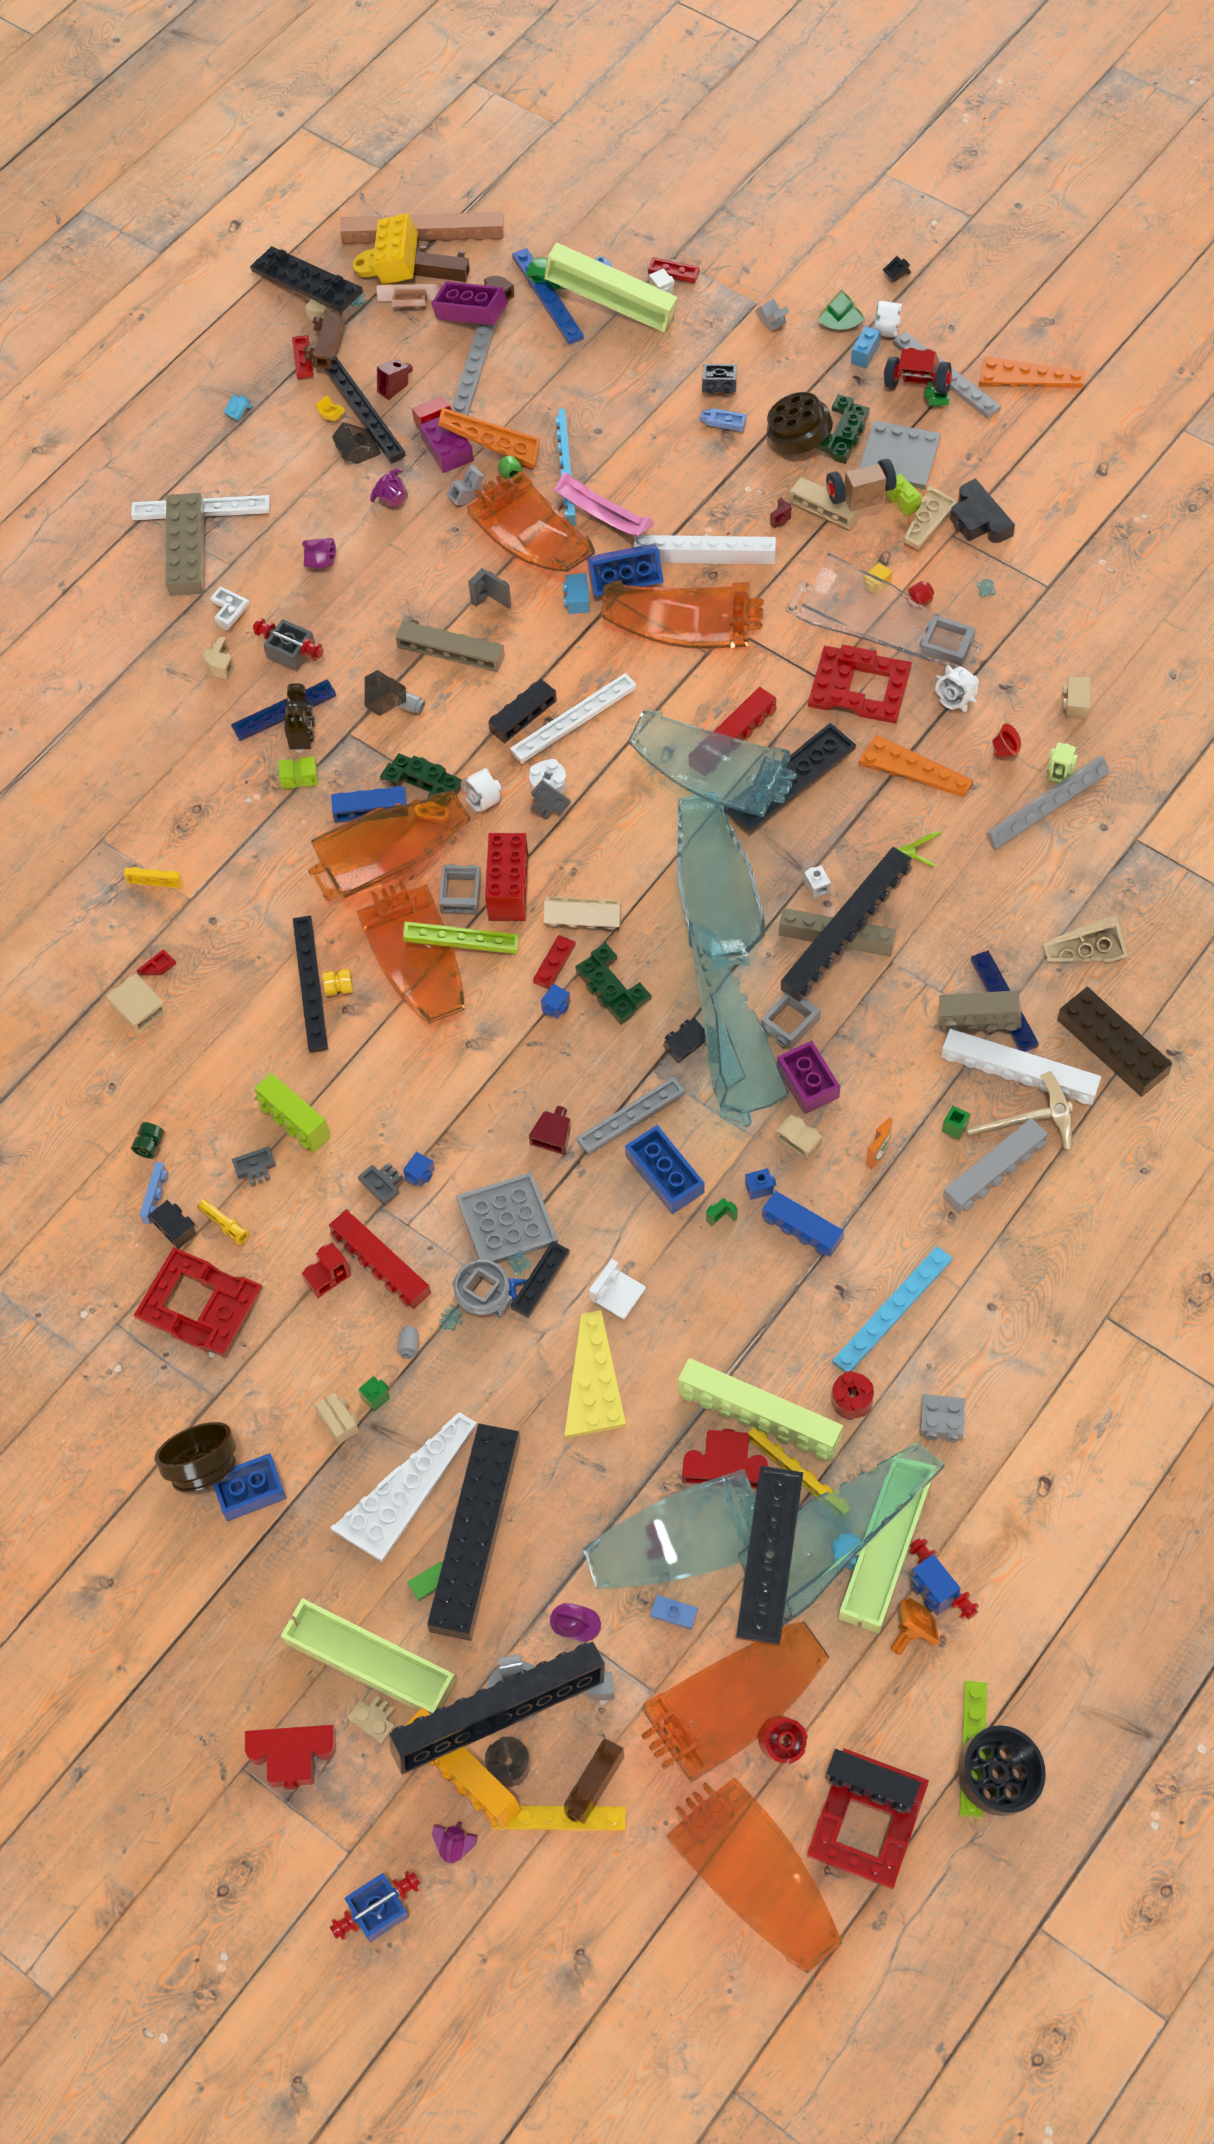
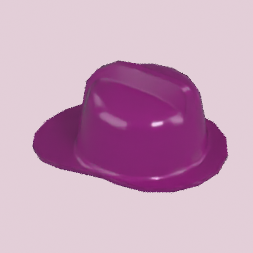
(575, 1622)

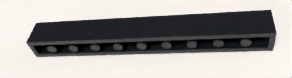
(846, 924)

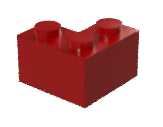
(327, 1272)

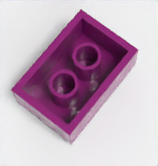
(446, 446)
(808, 1077)

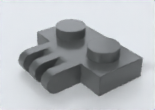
(548, 800)
(254, 1165)
(381, 1182)

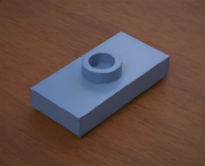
(674, 1612)

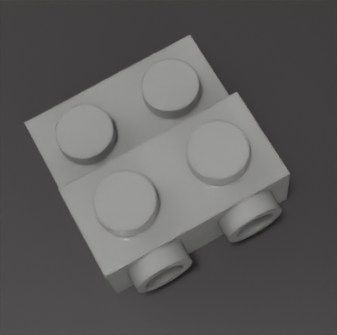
(942, 1418)

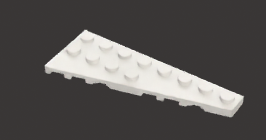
(390, 1507)

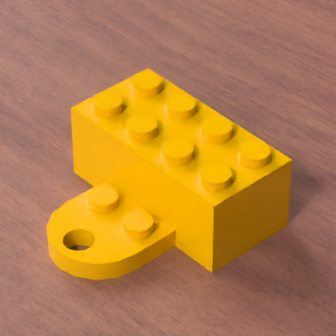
(393, 251)

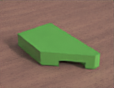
(426, 1582)

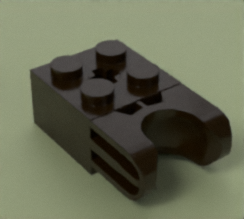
(298, 718)

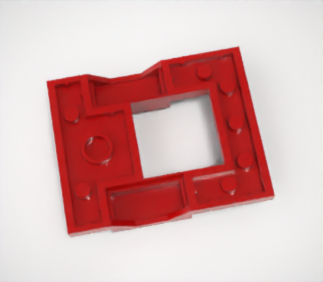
(836, 675)
(221, 1315)
(877, 1870)

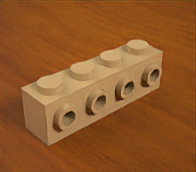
(817, 500)
(582, 912)

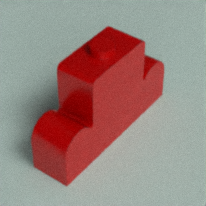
(724, 1454)
(290, 1752)

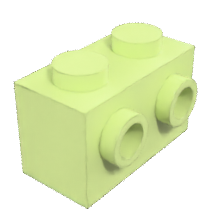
(1061, 762)

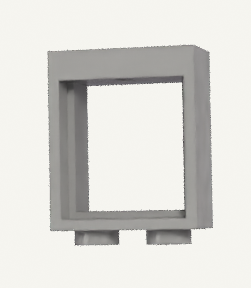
(942, 653)
(459, 905)
(804, 1007)

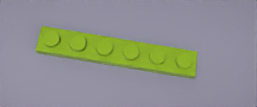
(460, 937)
(973, 1722)

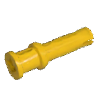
(229, 1226)

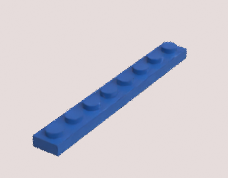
(550, 300)

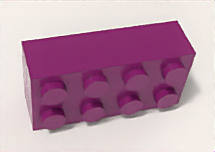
(469, 303)

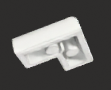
(231, 605)

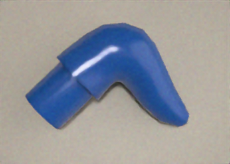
(512, 1283)

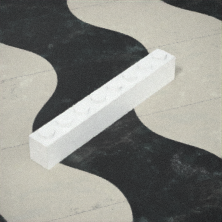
(712, 549)
(1019, 1065)

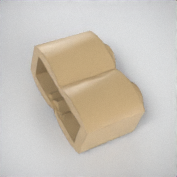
(798, 1136)

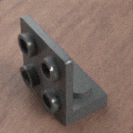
(487, 584)

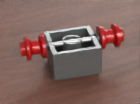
(287, 643)

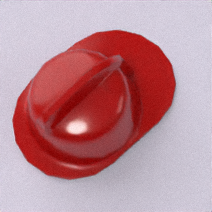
(1006, 742)

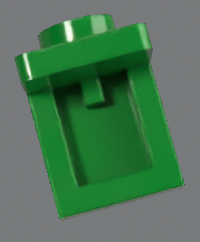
(934, 397)
(717, 1211)

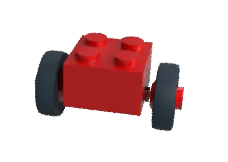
(918, 368)

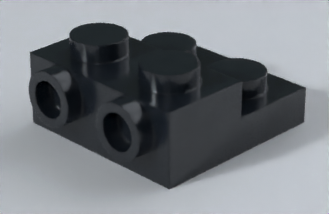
(719, 378)

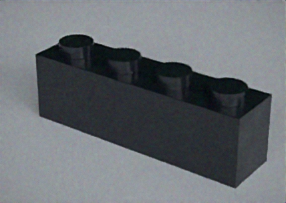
(522, 710)
(873, 1781)

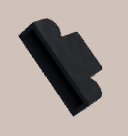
(980, 514)

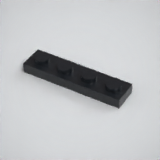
(540, 1279)

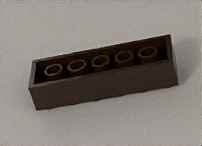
(1114, 1041)

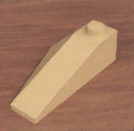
(1089, 943)

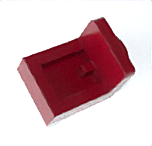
(781, 514)

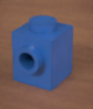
(555, 1001)
(418, 1170)
(760, 1183)

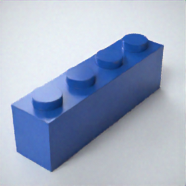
(358, 803)
(802, 1224)

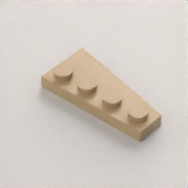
(931, 514)

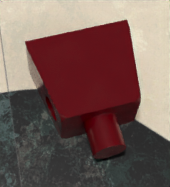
(392, 377)
(552, 1131)

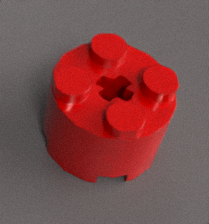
(852, 1384)
(794, 1740)

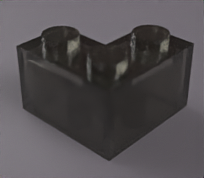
(383, 693)

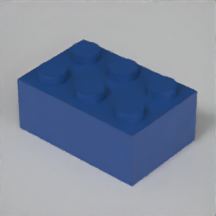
(250, 1487)

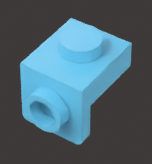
(237, 406)

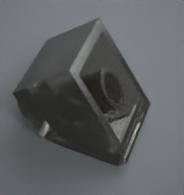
(355, 443)

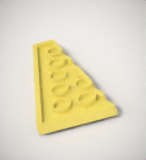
(594, 1388)

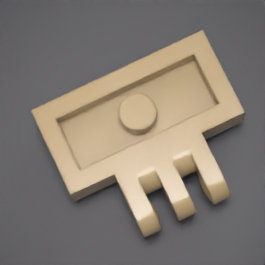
(373, 1719)

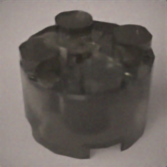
(499, 1752)

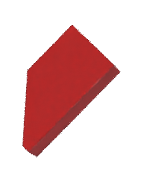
(157, 965)

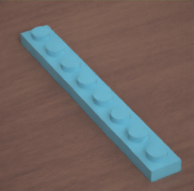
(565, 460)
(892, 1310)

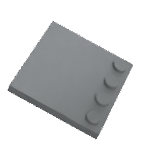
(908, 448)
(506, 1218)

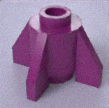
(453, 1843)

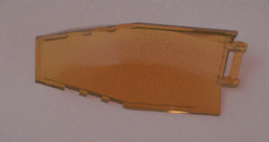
(386, 843)

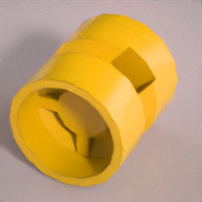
(337, 982)

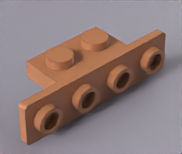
(407, 294)

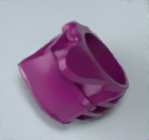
(390, 489)
(319, 553)

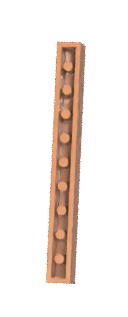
(429, 227)

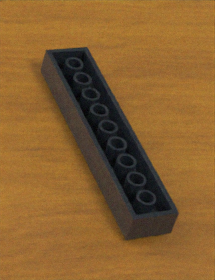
(474, 1532)
(496, 1707)

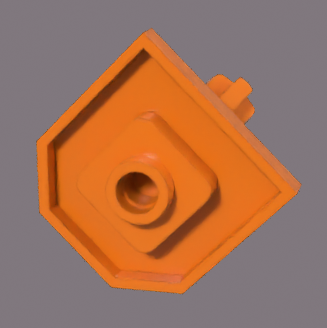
(915, 1623)

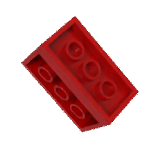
(507, 877)

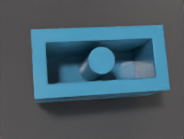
(865, 347)
(577, 593)

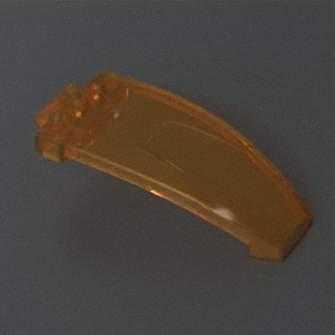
(529, 524)
(685, 615)
(419, 973)
(729, 1701)
(756, 1873)

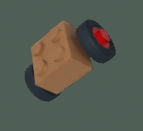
(862, 486)

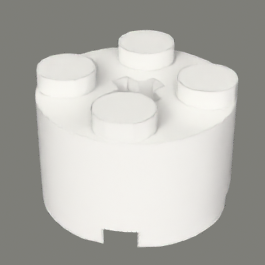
(887, 318)
(549, 771)
(481, 790)

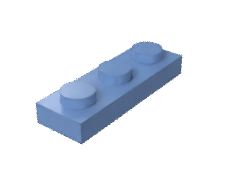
(154, 1191)

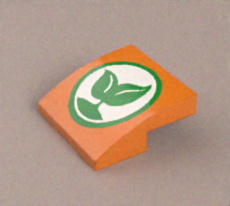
(879, 1146)

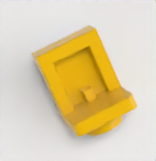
(329, 410)

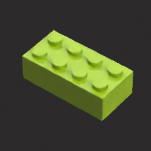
(292, 1113)

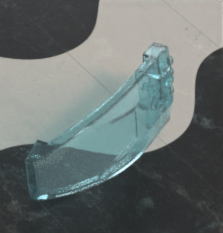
(713, 764)
(676, 1536)

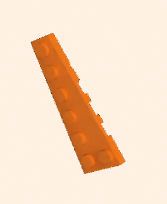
(1004, 371)
(494, 437)
(897, 760)

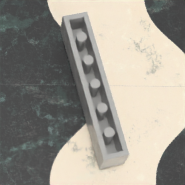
(995, 1166)

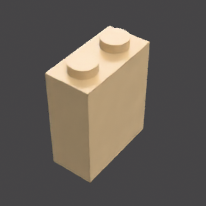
(136, 1003)

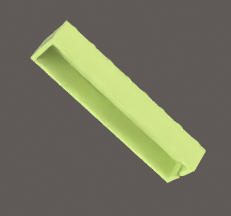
(610, 287)
(760, 1410)
(880, 1569)
(368, 1658)

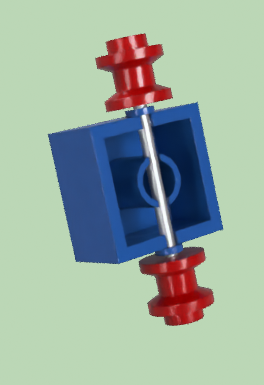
(936, 1584)
(376, 1907)

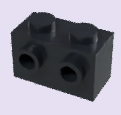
(685, 1040)
(172, 1223)

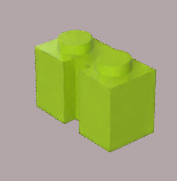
(906, 495)
(298, 773)

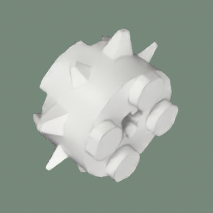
(957, 688)

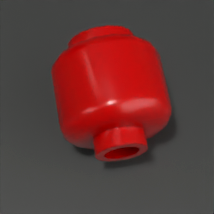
(921, 593)

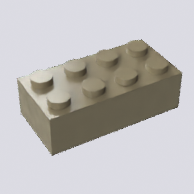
(980, 1011)

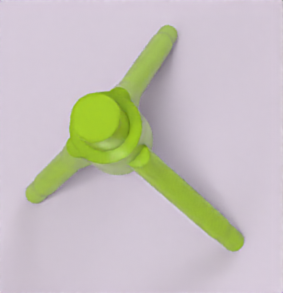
(910, 849)

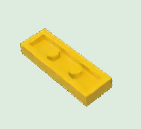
(153, 877)

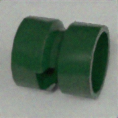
(146, 1142)

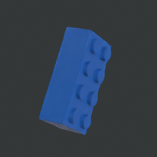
(633, 566)
(664, 1169)

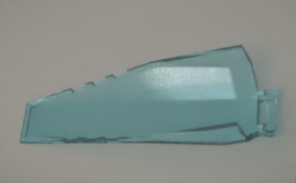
(717, 879)
(738, 1051)
(844, 1522)

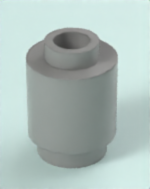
(413, 704)
(408, 1342)

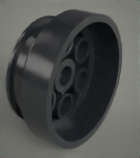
(1020, 1755)

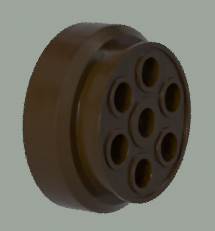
(798, 423)
(197, 1456)

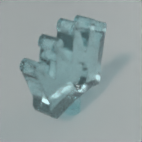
(451, 1318)

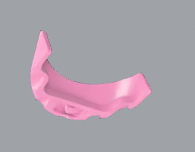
(601, 507)

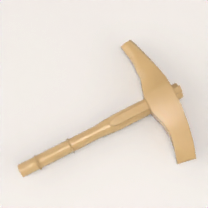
(1057, 1109)

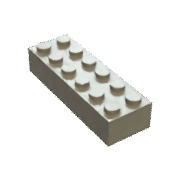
(185, 544)

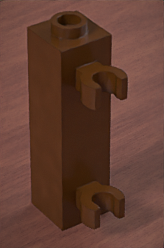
(441, 266)
(328, 340)
(593, 1781)

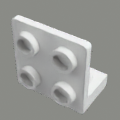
(616, 1290)

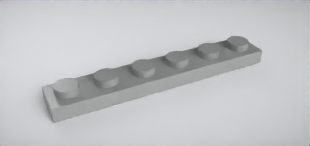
(630, 1116)

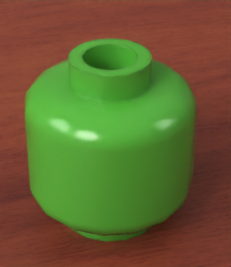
(509, 467)

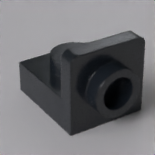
(896, 268)

